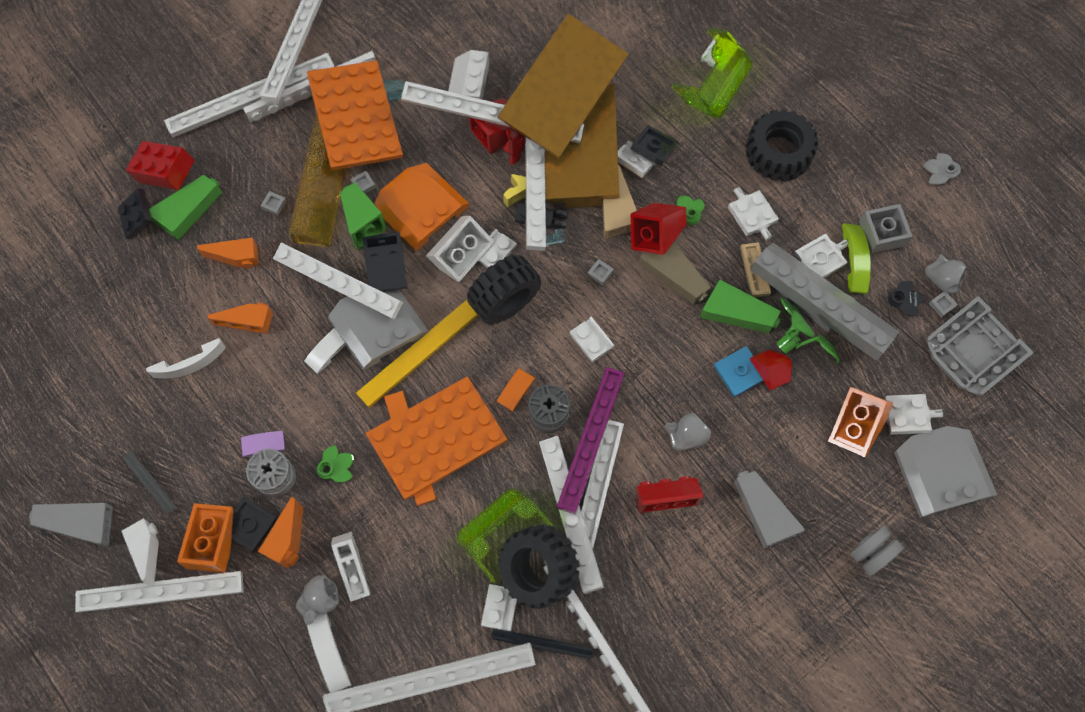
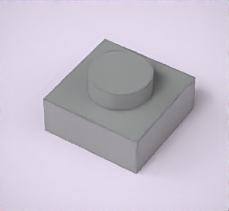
(364, 182)
(273, 203)
(600, 272)
(943, 304)

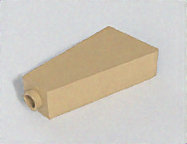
(617, 211)

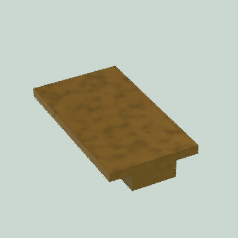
(563, 85)
(587, 169)

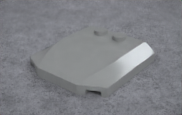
(373, 334)
(976, 348)
(943, 470)

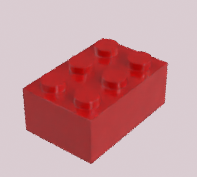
(160, 165)

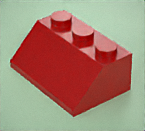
(668, 494)

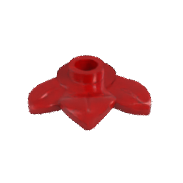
(514, 145)

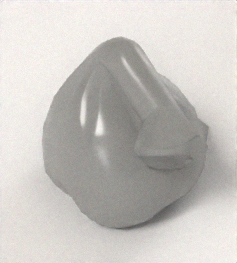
(947, 274)
(688, 433)
(317, 597)

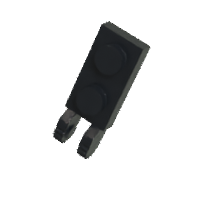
(549, 215)

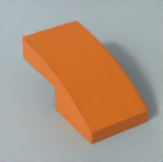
(516, 389)

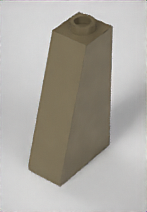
(677, 273)

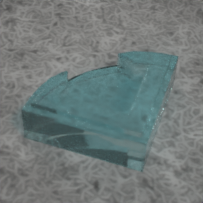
(555, 238)

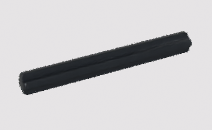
(542, 643)

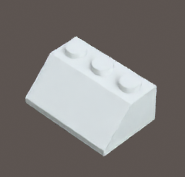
(470, 74)
(456, 248)

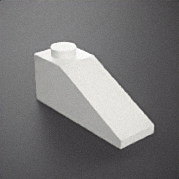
(143, 548)
(350, 566)

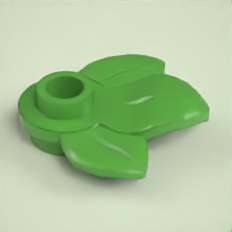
(693, 209)
(338, 465)

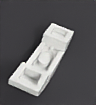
(324, 351)
(210, 352)
(328, 654)

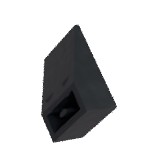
(385, 262)

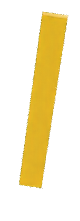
(416, 354)

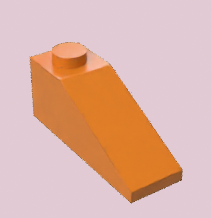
(238, 253)
(245, 317)

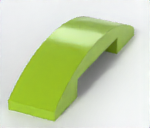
(859, 258)

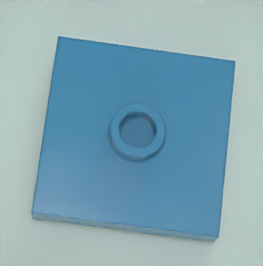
(738, 372)

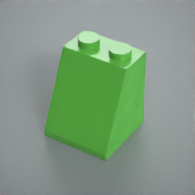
(361, 215)

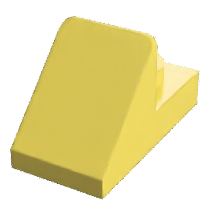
(515, 194)

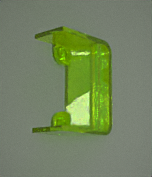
(723, 80)
(471, 536)

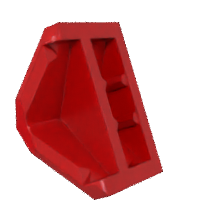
(773, 368)

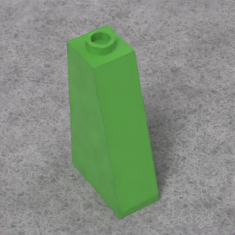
(185, 206)
(739, 309)

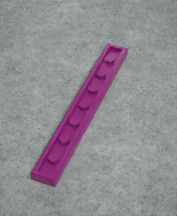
(590, 441)

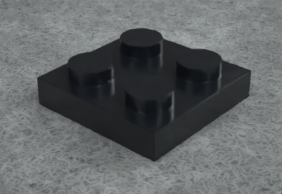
(654, 145)
(134, 213)
(251, 524)

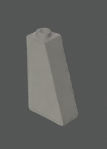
(766, 511)
(80, 521)

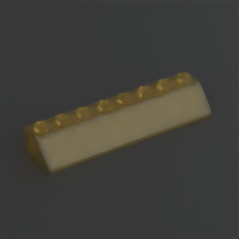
(317, 195)

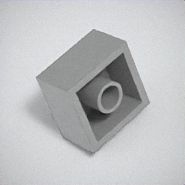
(885, 228)

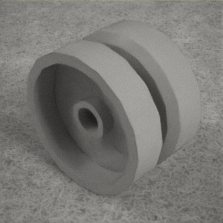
(879, 553)

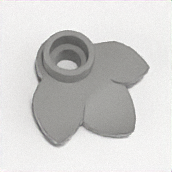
(939, 169)

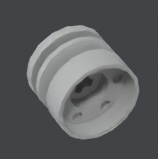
(272, 483)

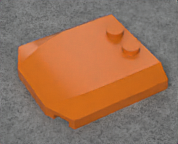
(419, 204)

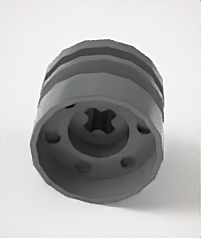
(549, 419)

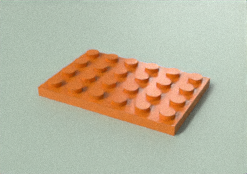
(354, 115)
(436, 438)

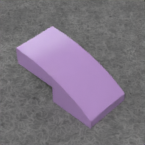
(269, 440)

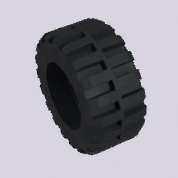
(788, 126)
(503, 289)
(516, 568)

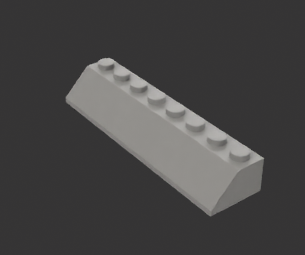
(824, 301)

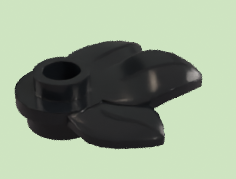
(907, 297)

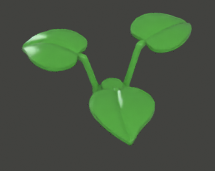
(791, 338)

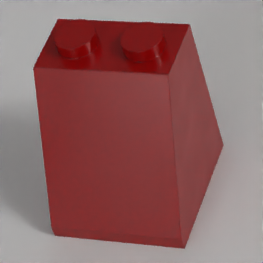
(490, 134)
(656, 227)

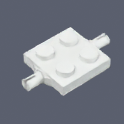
(753, 213)
(822, 255)
(910, 414)

